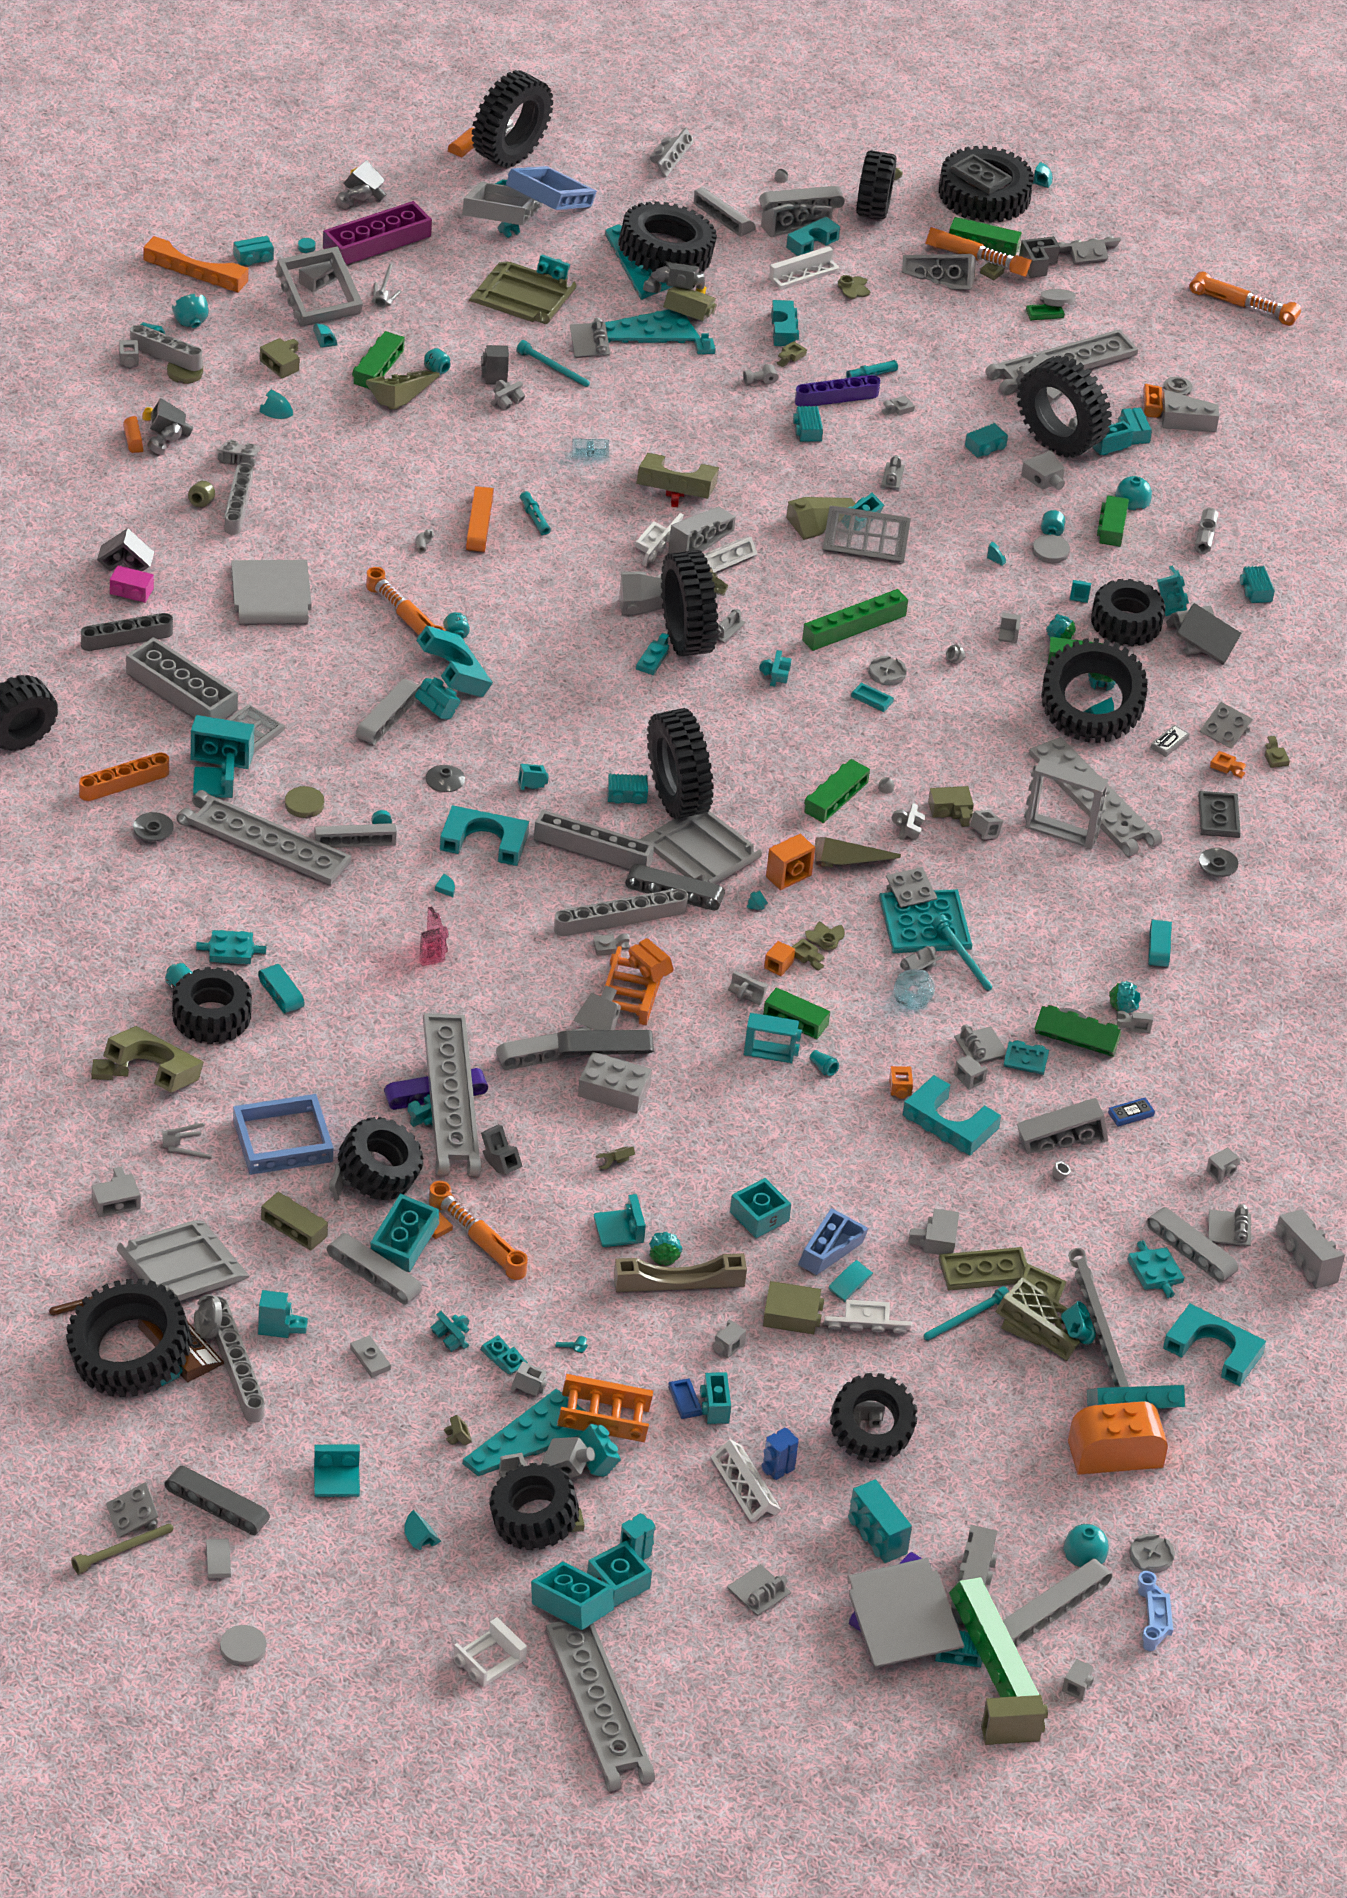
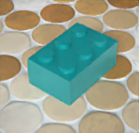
(216, 737)
(405, 1232)
(879, 1521)
(572, 1595)

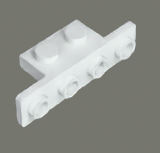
(655, 540)
(867, 1315)

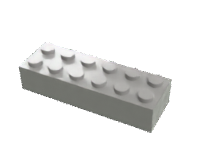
(180, 681)

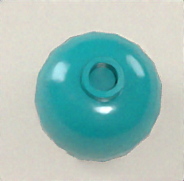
(191, 310)
(1136, 490)
(1085, 1544)

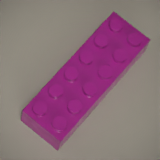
(379, 232)

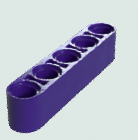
(837, 391)
(403, 1092)

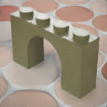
(697, 483)
(176, 1066)

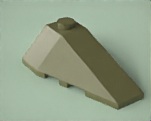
(400, 388)
(810, 514)
(839, 852)

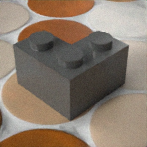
(1041, 252)
(495, 363)
(125, 549)

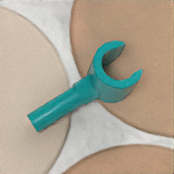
(578, 1346)

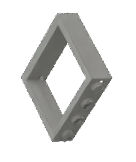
(499, 204)
(305, 318)
(1058, 828)

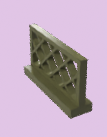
(1035, 1324)

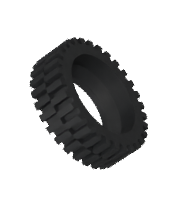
(498, 108)
(976, 203)
(671, 220)
(1082, 393)
(689, 603)
(1094, 659)
(680, 763)
(121, 1305)

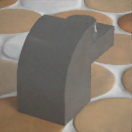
(498, 1153)

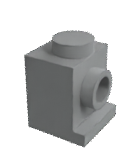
(128, 358)
(986, 824)
(970, 1072)
(1222, 1164)
(729, 1339)
(529, 1379)
(1078, 1679)

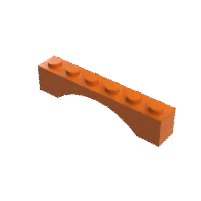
(226, 275)

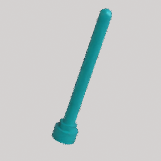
(525, 348)
(941, 925)
(996, 1298)

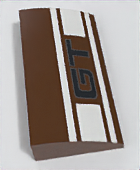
(201, 1357)

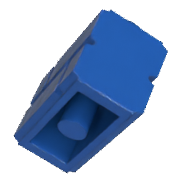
(780, 1453)

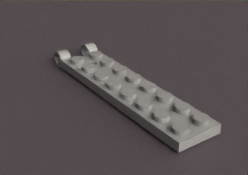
(1090, 352)
(1115, 810)
(265, 838)
(451, 1092)
(1085, 1279)
(599, 1702)

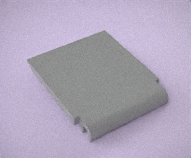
(271, 591)
(702, 847)
(183, 1259)
(903, 1612)

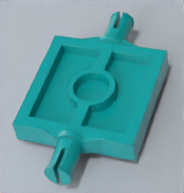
(231, 947)
(1155, 1268)

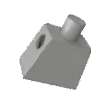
(1044, 471)
(599, 1011)
(568, 1455)

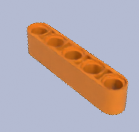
(479, 519)
(124, 776)

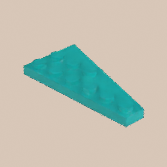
(635, 274)
(652, 328)
(526, 1434)

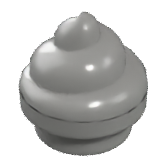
(955, 654)

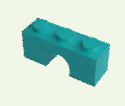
(803, 239)
(785, 322)

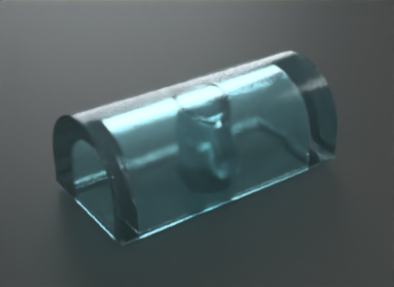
(590, 448)

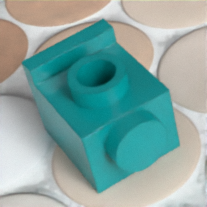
(532, 776)

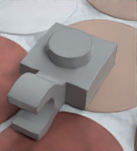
(898, 405)
(608, 944)
(1137, 1022)

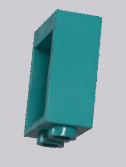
(767, 1049)

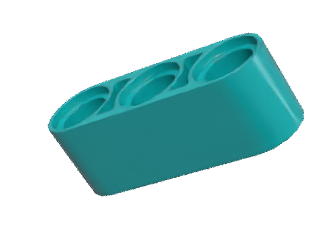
(1160, 943)
(281, 988)

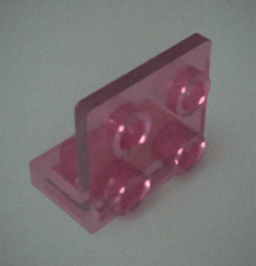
(433, 941)

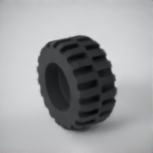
(876, 184)
(1123, 627)
(25, 712)
(207, 1023)
(391, 1142)
(882, 1391)
(540, 1527)

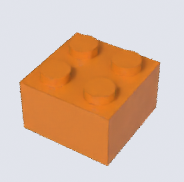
(790, 861)

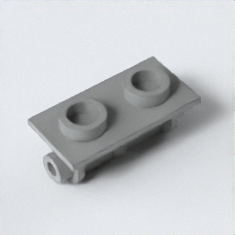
(893, 473)
(729, 625)
(926, 959)

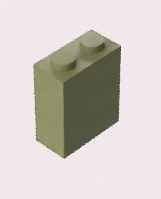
(690, 303)
(793, 1308)
(1013, 1719)

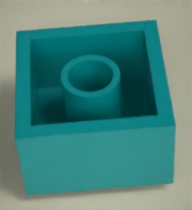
(760, 1208)
(622, 1570)

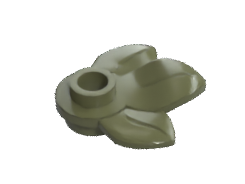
(853, 286)
(826, 937)

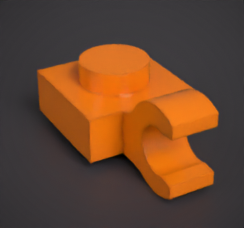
(1225, 763)

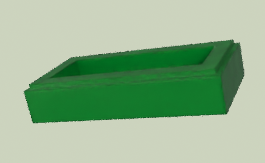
(1044, 312)

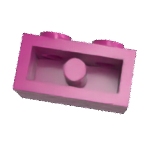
(131, 584)

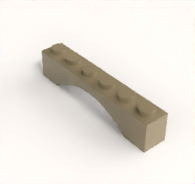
(721, 1272)

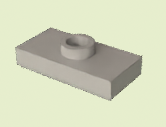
(370, 1356)

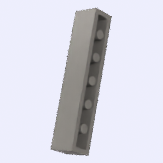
(592, 840)

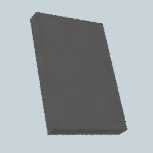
(981, 174)
(1208, 633)
(1219, 814)

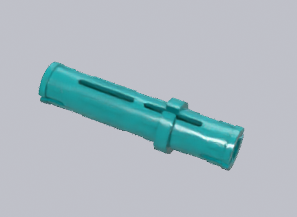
(875, 369)
(527, 500)

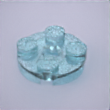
(919, 979)

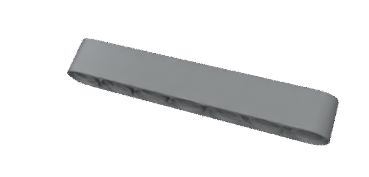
(620, 912)
(239, 1366)
(1057, 1601)

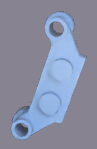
(1158, 1611)

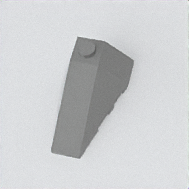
(639, 593)

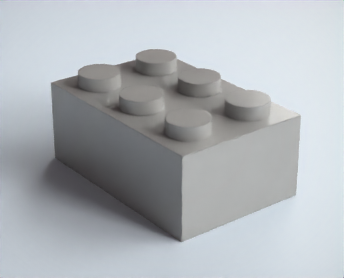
(614, 1082)

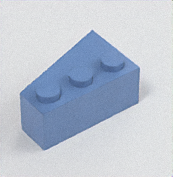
(832, 1241)

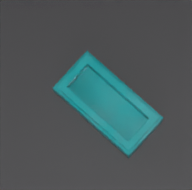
(872, 697)

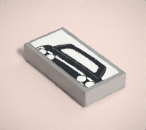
(1170, 740)

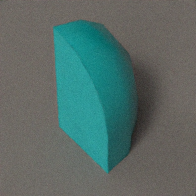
(1043, 175)
(324, 335)
(276, 406)
(1103, 707)
(419, 1531)

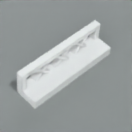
(800, 265)
(731, 553)
(752, 1479)

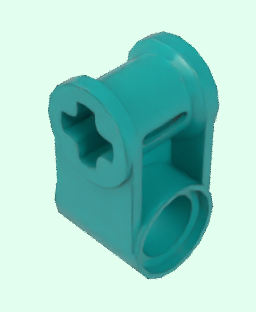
(1079, 1323)

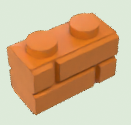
(650, 960)

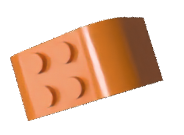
(1117, 1438)

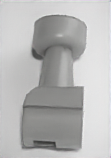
(767, 374)

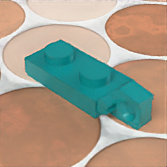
(654, 655)

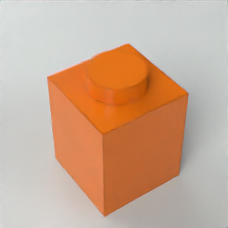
(779, 958)

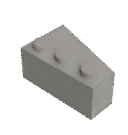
(1188, 413)

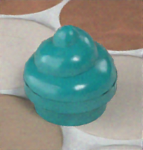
(757, 901)

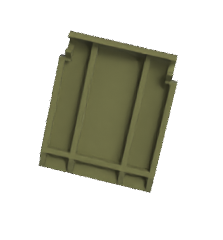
(523, 292)

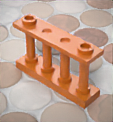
(647, 996)
(607, 1393)

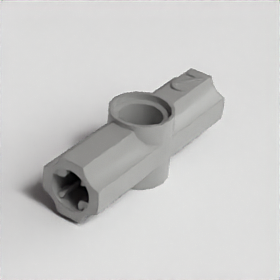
(1206, 530)

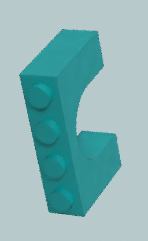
(464, 670)
(466, 821)
(964, 1135)
(1199, 1324)
(1160, 1396)

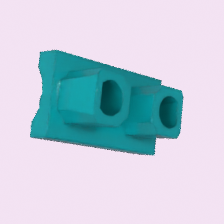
(553, 267)
(778, 669)
(420, 1114)
(445, 1325)

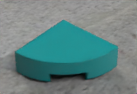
(995, 554)
(445, 886)

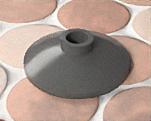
(445, 778)
(153, 826)
(1218, 862)

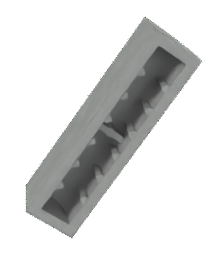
(723, 212)
(356, 835)

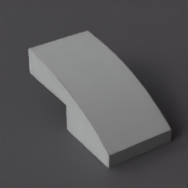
(218, 1558)

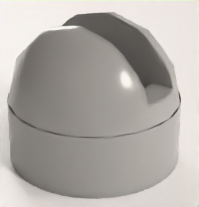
(781, 175)
(889, 785)
(1060, 1170)

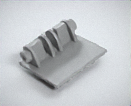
(590, 339)
(244, 452)
(1226, 725)
(911, 887)
(980, 1043)
(1230, 1226)
(133, 1510)
(760, 1589)

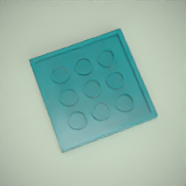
(912, 927)

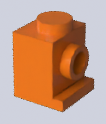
(901, 1086)

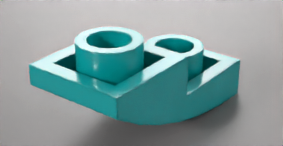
(850, 1280)
(504, 1357)

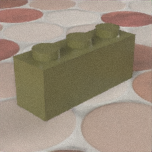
(294, 1220)

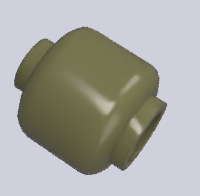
(201, 494)

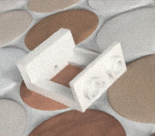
(499, 1634)

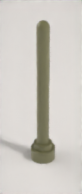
(83, 1562)

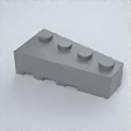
(701, 530)
(1064, 1127)
(1310, 1248)
(977, 1559)

